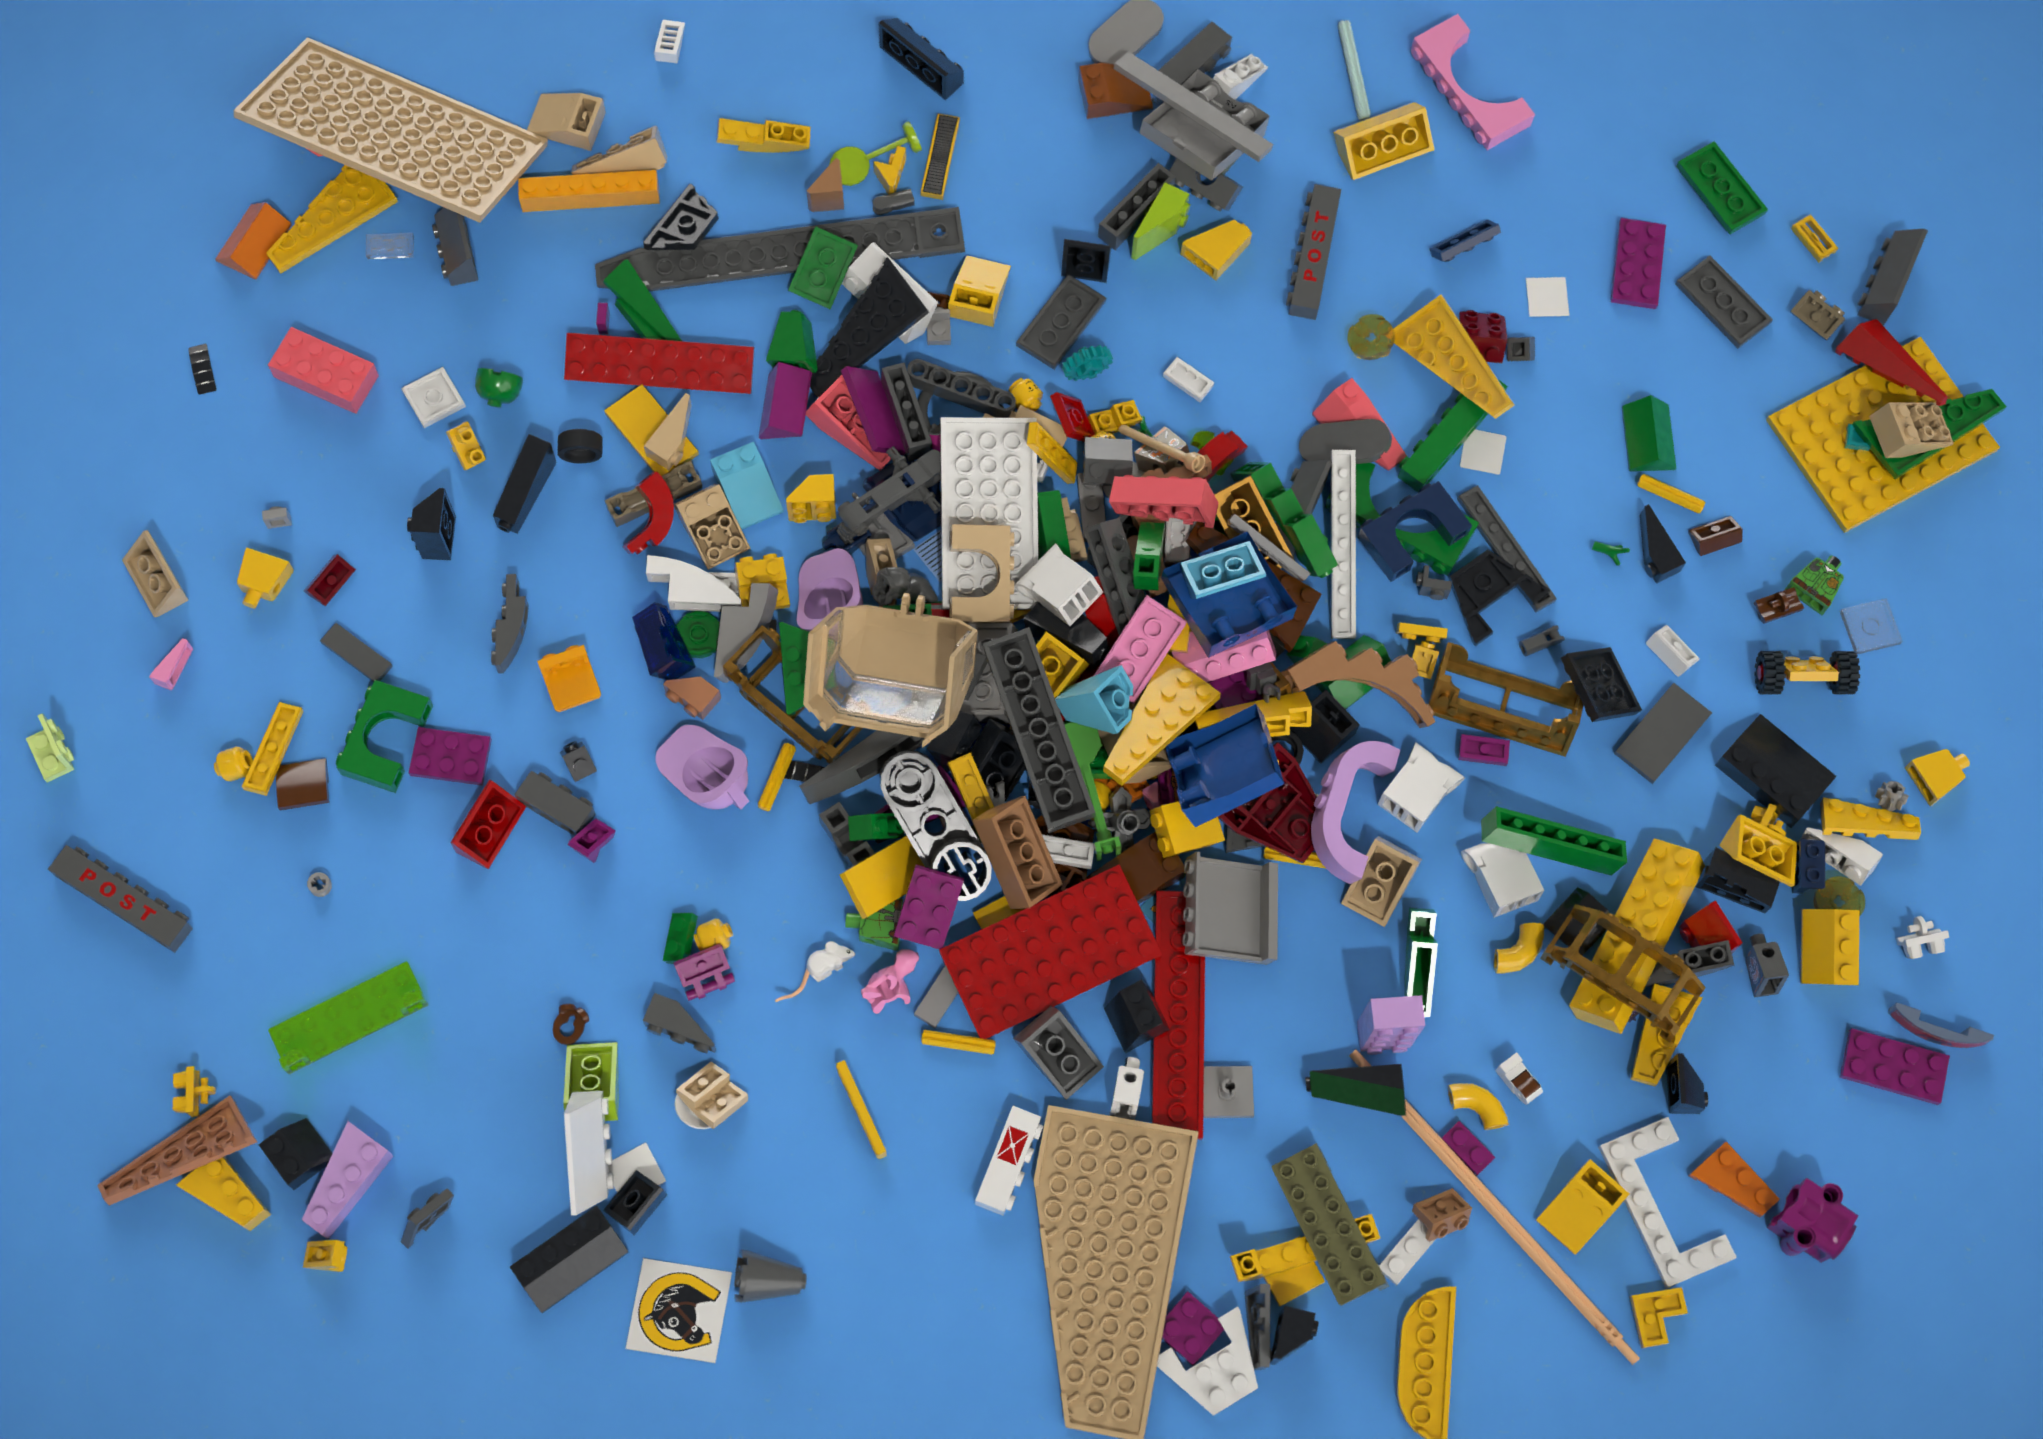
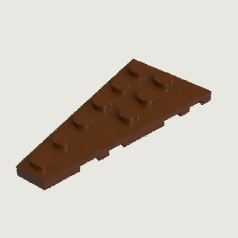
(1305, 597)

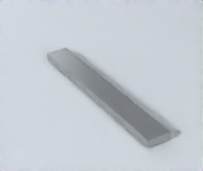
(1193, 106)

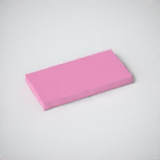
(1144, 643)

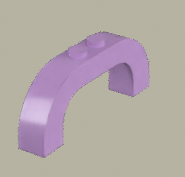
(1330, 805)

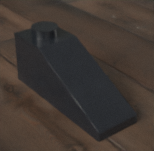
(1659, 551)

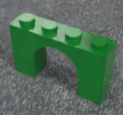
(381, 703)

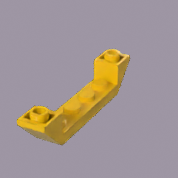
(1288, 1255)

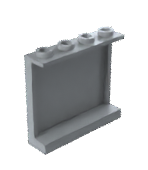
(1231, 910)

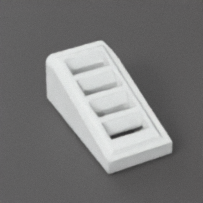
(668, 55)

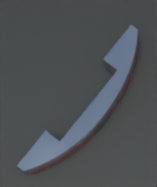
(1909, 1019)

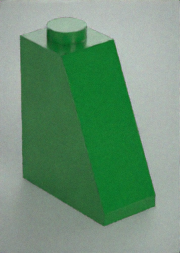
(793, 342)

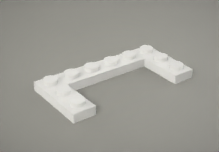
(1670, 1264)

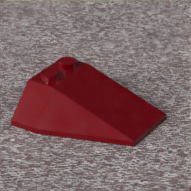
(1281, 816)

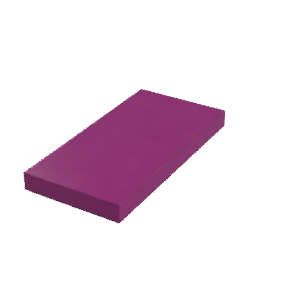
(873, 409)

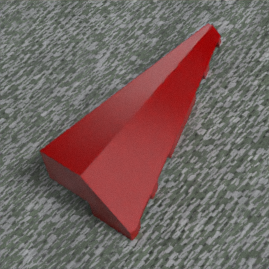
(1880, 350)

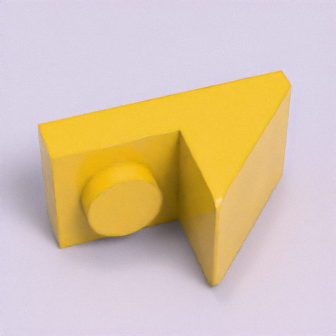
(890, 173)
(325, 1255)

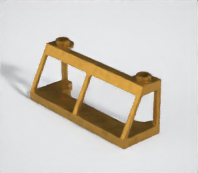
(1448, 706)

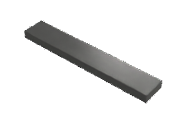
(1501, 539)

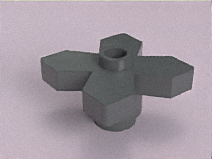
(1122, 819)

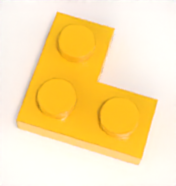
(1651, 1309)

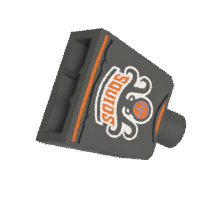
(1765, 967)

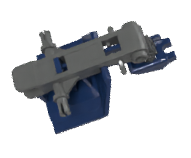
(903, 492)

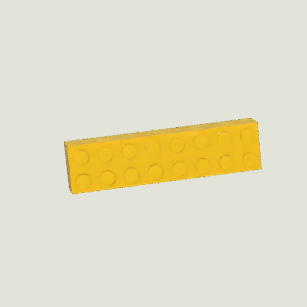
(1653, 909)

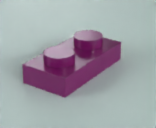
(1484, 750)
(1468, 1148)

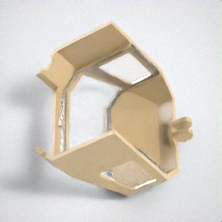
(889, 669)

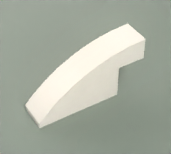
(690, 586)

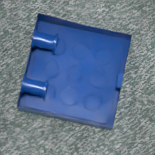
(1234, 613)
(1224, 765)

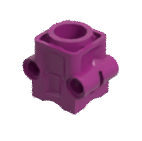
(1814, 1221)

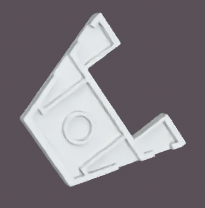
(1222, 1376)

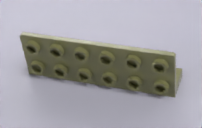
(1328, 1225)

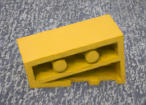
(226, 1192)

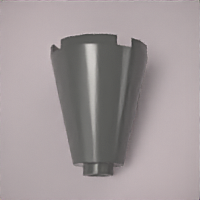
(766, 1278)

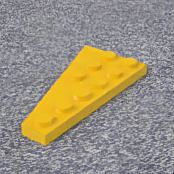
(1164, 711)

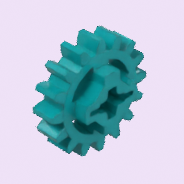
(1087, 363)

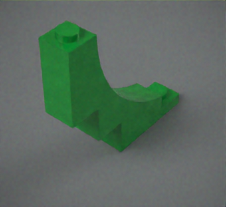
(1286, 511)

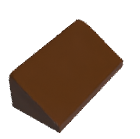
(1716, 535)

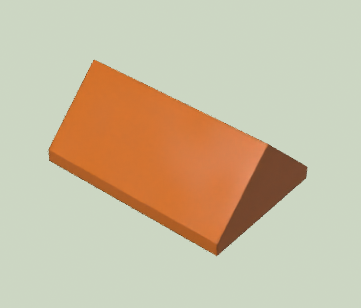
(252, 239)

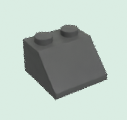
(1106, 459)

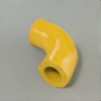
(1523, 952)
(1481, 1101)

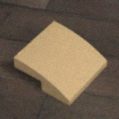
(712, 1095)

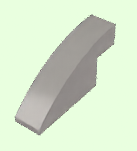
(740, 623)

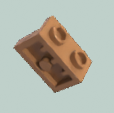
(1443, 1214)

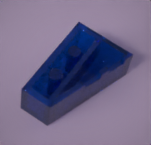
(662, 643)

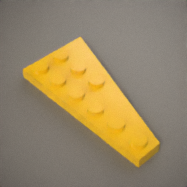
(333, 213)
(1445, 348)

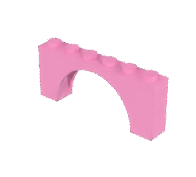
(1488, 121)

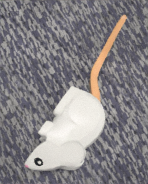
(822, 963)

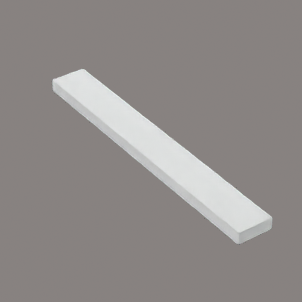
(1343, 544)

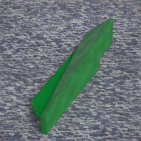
(638, 304)

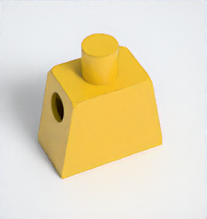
(262, 576)
(1937, 773)

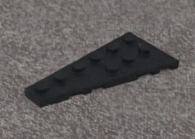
(872, 324)

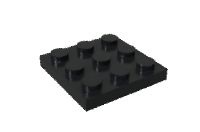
(1601, 684)

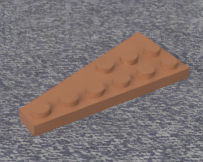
(196, 1144)

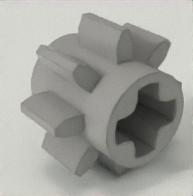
(1891, 796)

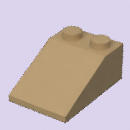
(1383, 881)

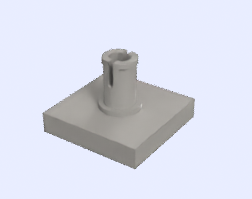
(1228, 1092)

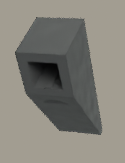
(672, 1019)

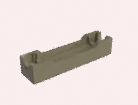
(634, 505)

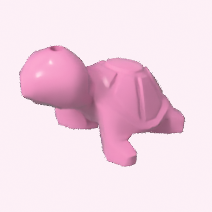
(889, 982)

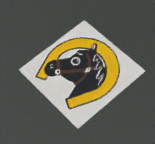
(679, 1310)

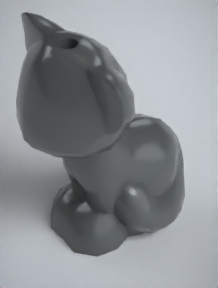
(895, 581)

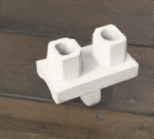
(1933, 938)

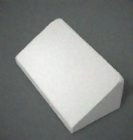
(1672, 650)

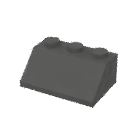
(454, 247)

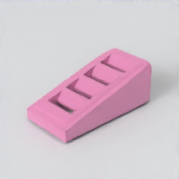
(172, 665)

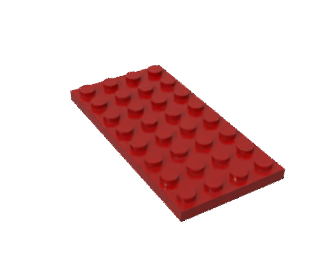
(1050, 952)

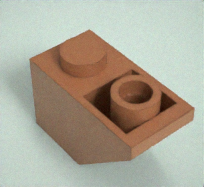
(694, 694)

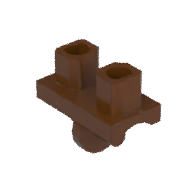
(1778, 605)

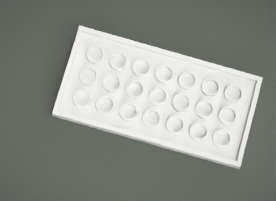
(987, 481)

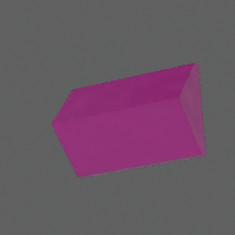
(785, 402)

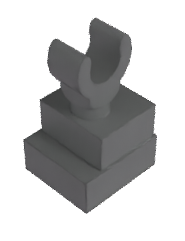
(1263, 680)

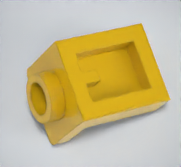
(1425, 658)

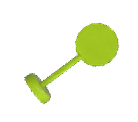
(856, 164)

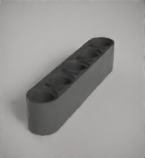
(953, 381)

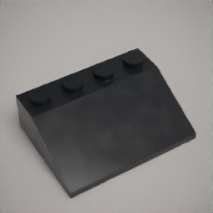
(1775, 770)

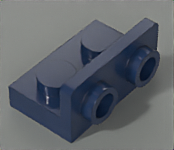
(1809, 866)

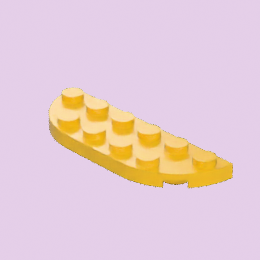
(1427, 1363)

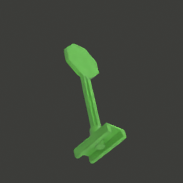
(1086, 746)

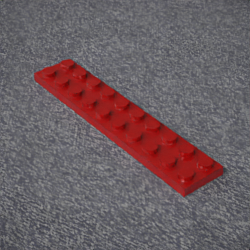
(1181, 998)

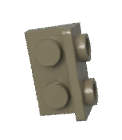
(1818, 314)

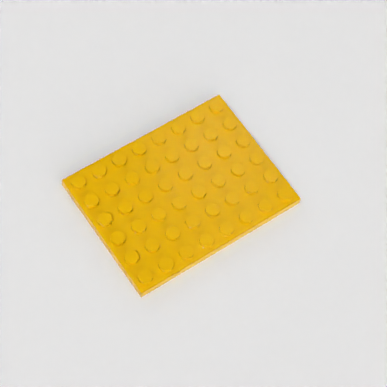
(1855, 481)

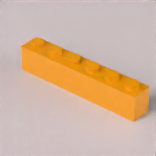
(588, 190)

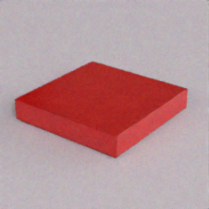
(1072, 416)

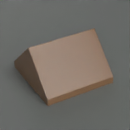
(827, 190)

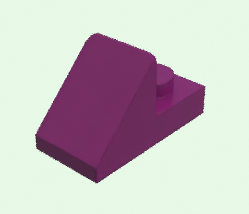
(592, 839)

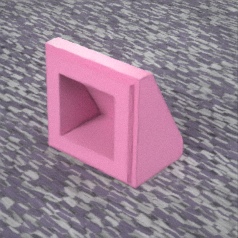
(1152, 796)

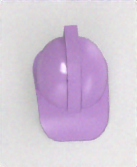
(824, 584)
(704, 768)

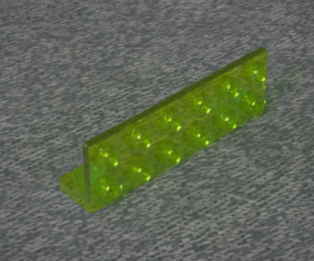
(347, 1017)

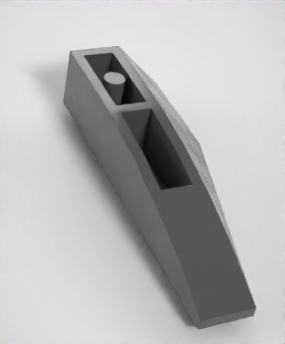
(857, 764)

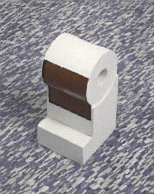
(1519, 1079)

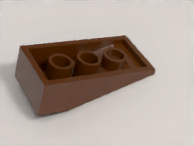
(1146, 868)

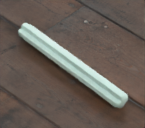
(1354, 70)

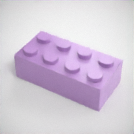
(1390, 1024)

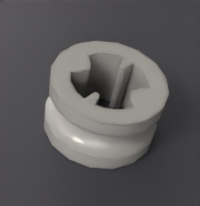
(326, 888)

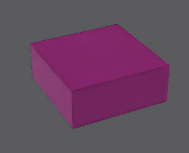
(603, 317)

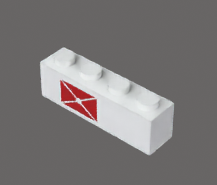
(1008, 1160)

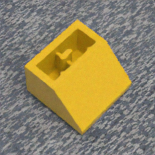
(813, 500)

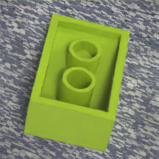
(1162, 220)
(593, 1069)

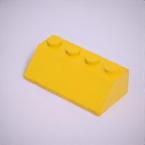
(1384, 140)

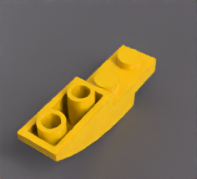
(770, 137)

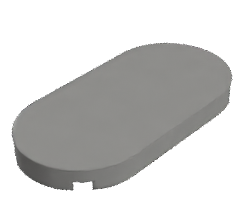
(1126, 31)

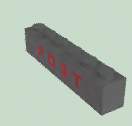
(1314, 253)
(120, 898)

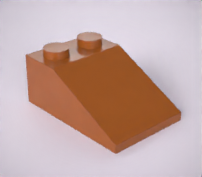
(1109, 92)

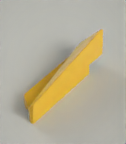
(1280, 715)

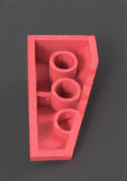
(1350, 404)
(838, 418)

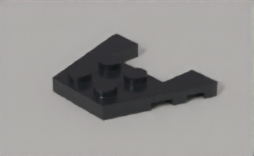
(1484, 583)

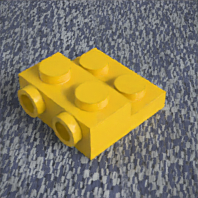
(767, 570)

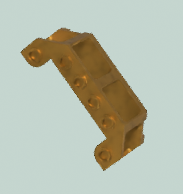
(748, 690)
(1615, 983)

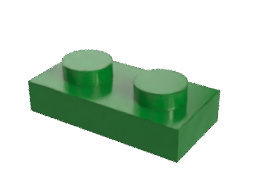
(680, 937)

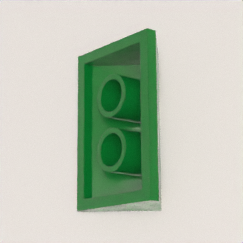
(1648, 435)
(1349, 692)

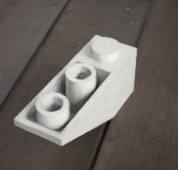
(1239, 76)
(1847, 855)

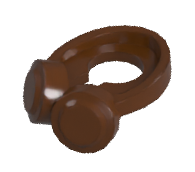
(565, 1013)

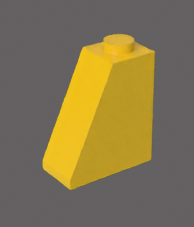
(1217, 247)

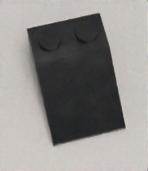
(1086, 260)

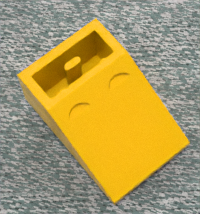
(978, 291)
(1582, 1206)

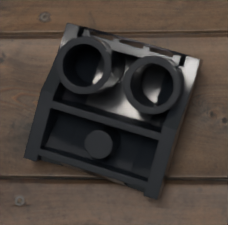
(1568, 936)

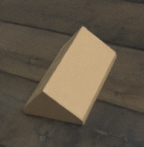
(153, 576)

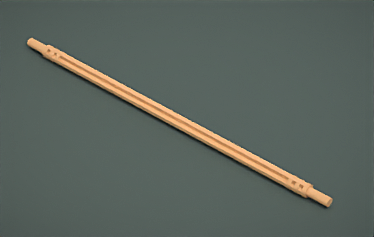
(1512, 1227)

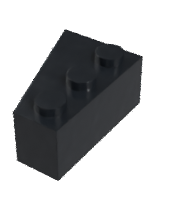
(1737, 881)

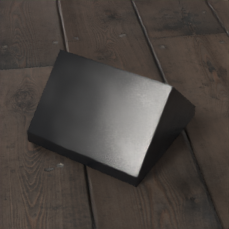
(635, 1202)

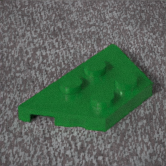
(794, 657)

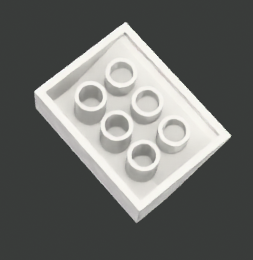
(587, 1150)

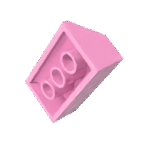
(1238, 658)

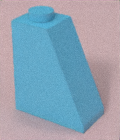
(1099, 701)

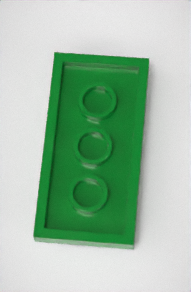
(1722, 187)

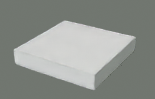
(433, 397)

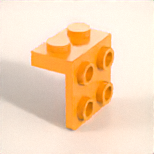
(569, 678)

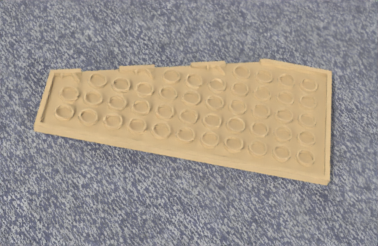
(1110, 1244)

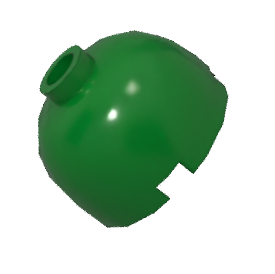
(497, 387)

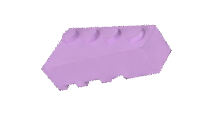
(345, 1180)

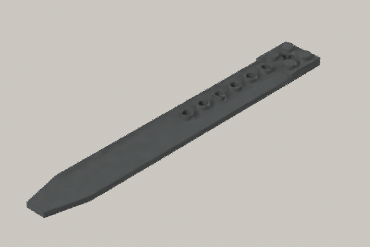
(782, 250)

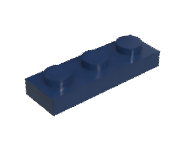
(1465, 240)

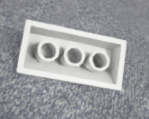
(864, 269)

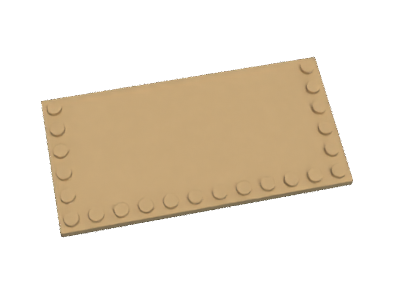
(392, 129)

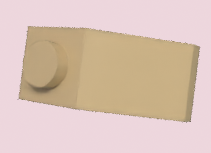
(878, 556)

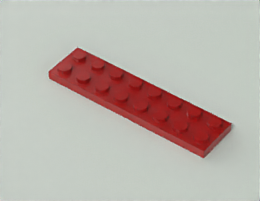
(659, 363)

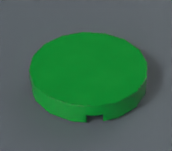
(699, 633)

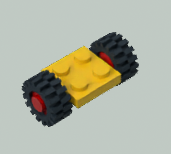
(1840, 672)

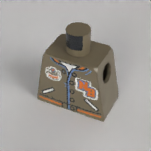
(1151, 459)

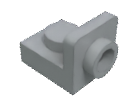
(939, 327)

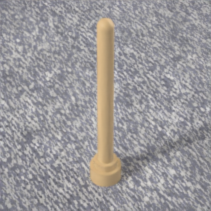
(1193, 461)

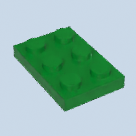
(822, 267)

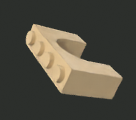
(994, 543)

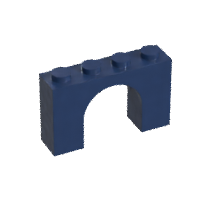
(1429, 504)

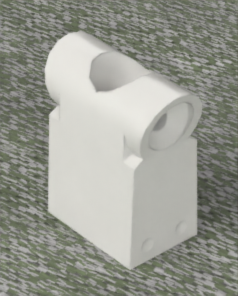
(1060, 585)
(1419, 788)
(1503, 877)

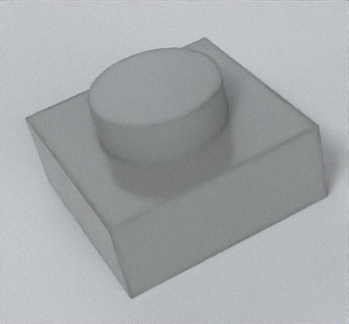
(276, 517)

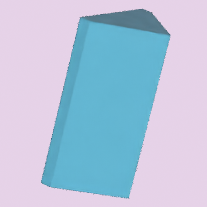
(1222, 570)

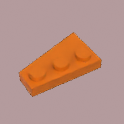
(1733, 1177)

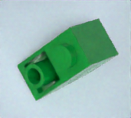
(874, 827)

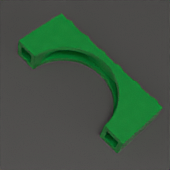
(1422, 547)

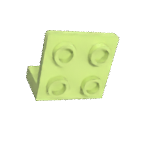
(50, 751)

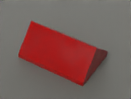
(487, 825)

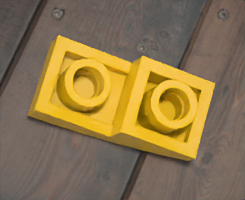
(1119, 414)

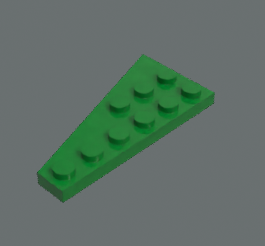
(1960, 416)

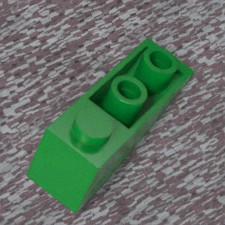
(1148, 556)

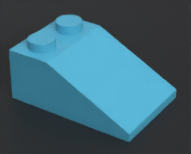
(746, 485)

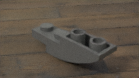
(510, 630)
(1700, 960)

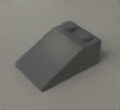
(1058, 1052)

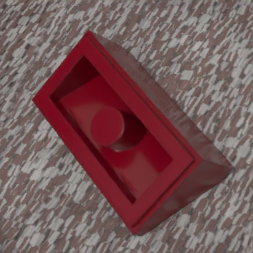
(329, 580)

